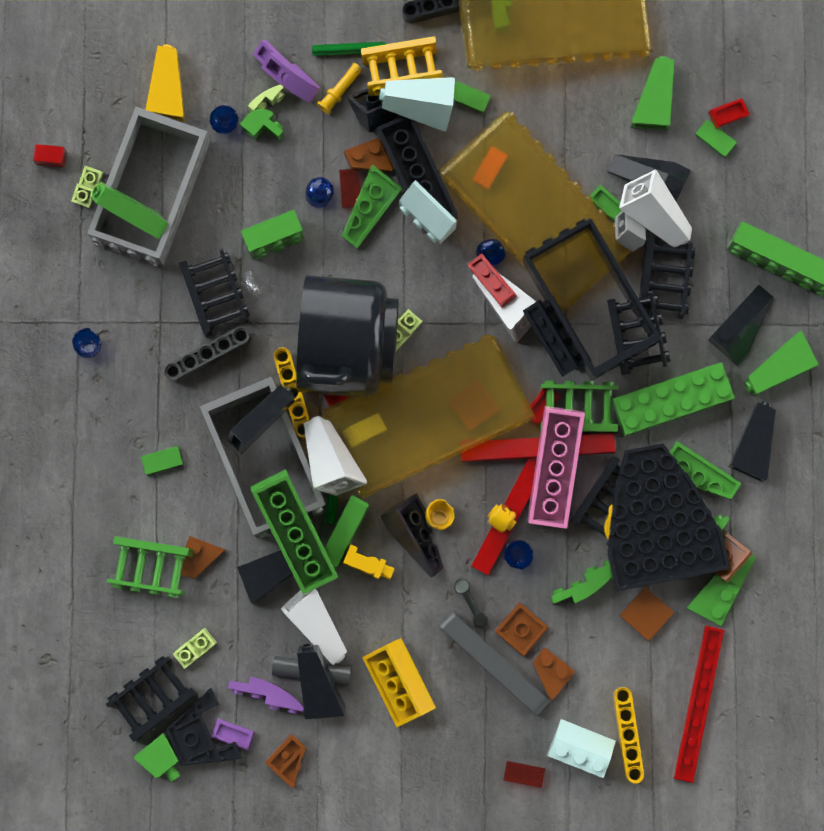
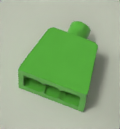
(159, 758)

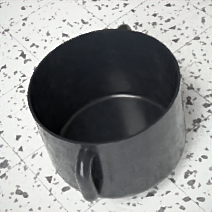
(345, 337)

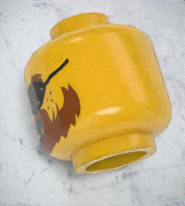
(502, 518)

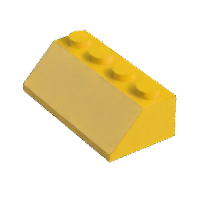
(398, 682)

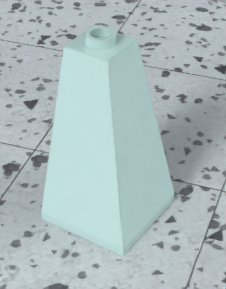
(421, 100)

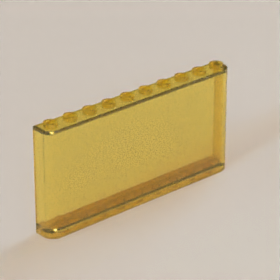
(552, 31)
(528, 200)
(431, 414)

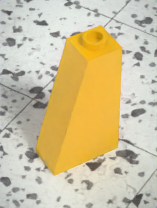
(165, 88)

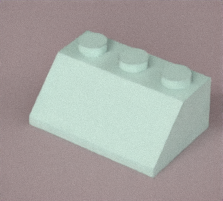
(427, 213)
(581, 748)

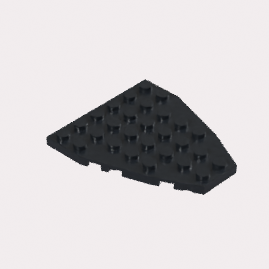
(660, 523)

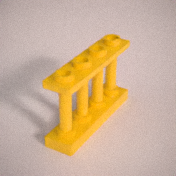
(397, 51)

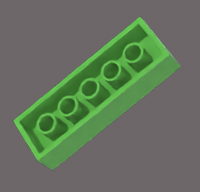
(778, 257)
(672, 399)
(294, 531)

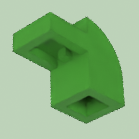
(261, 120)

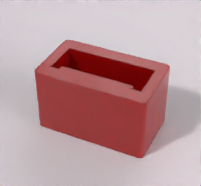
(49, 155)

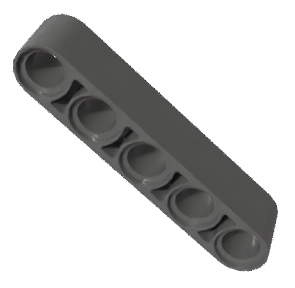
(213, 346)

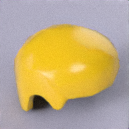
(439, 514)

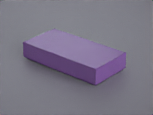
(230, 732)

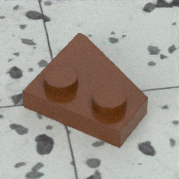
(368, 154)
(203, 556)
(552, 672)
(287, 759)

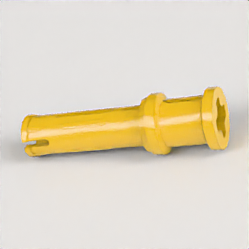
(334, 95)

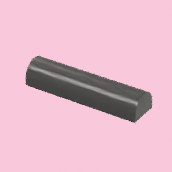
(289, 668)

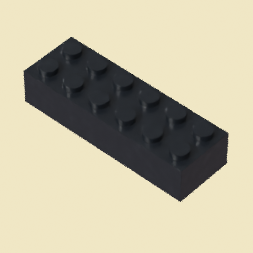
(412, 160)

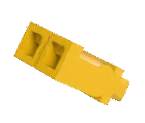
(367, 565)

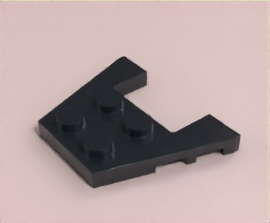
(192, 739)

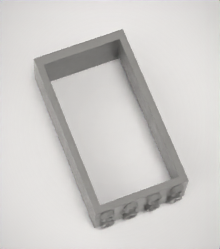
(171, 127)
(237, 398)

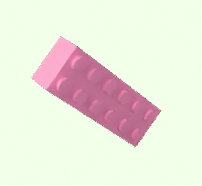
(555, 467)

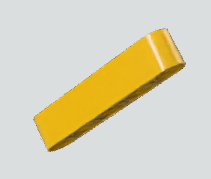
(282, 367)
(634, 743)

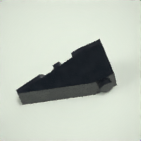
(369, 110)
(632, 167)
(741, 327)
(409, 527)

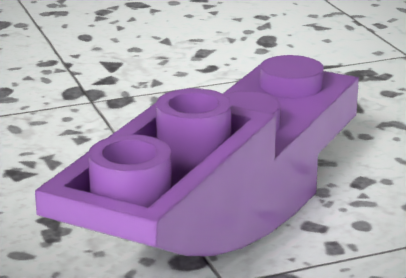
(285, 73)
(275, 695)

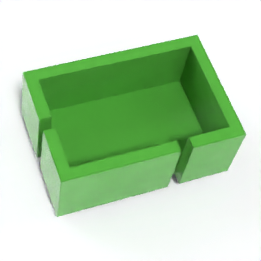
(273, 235)

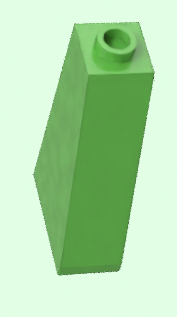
(656, 100)
(129, 209)
(786, 363)
(346, 529)

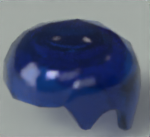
(224, 119)
(319, 192)
(492, 250)
(86, 343)
(518, 554)

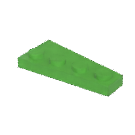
(370, 205)
(703, 473)
(718, 596)

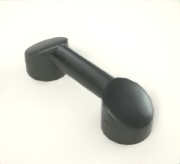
(462, 587)

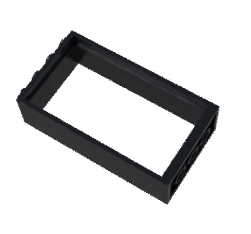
(566, 236)

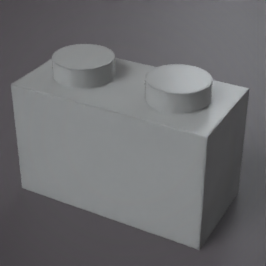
(629, 232)

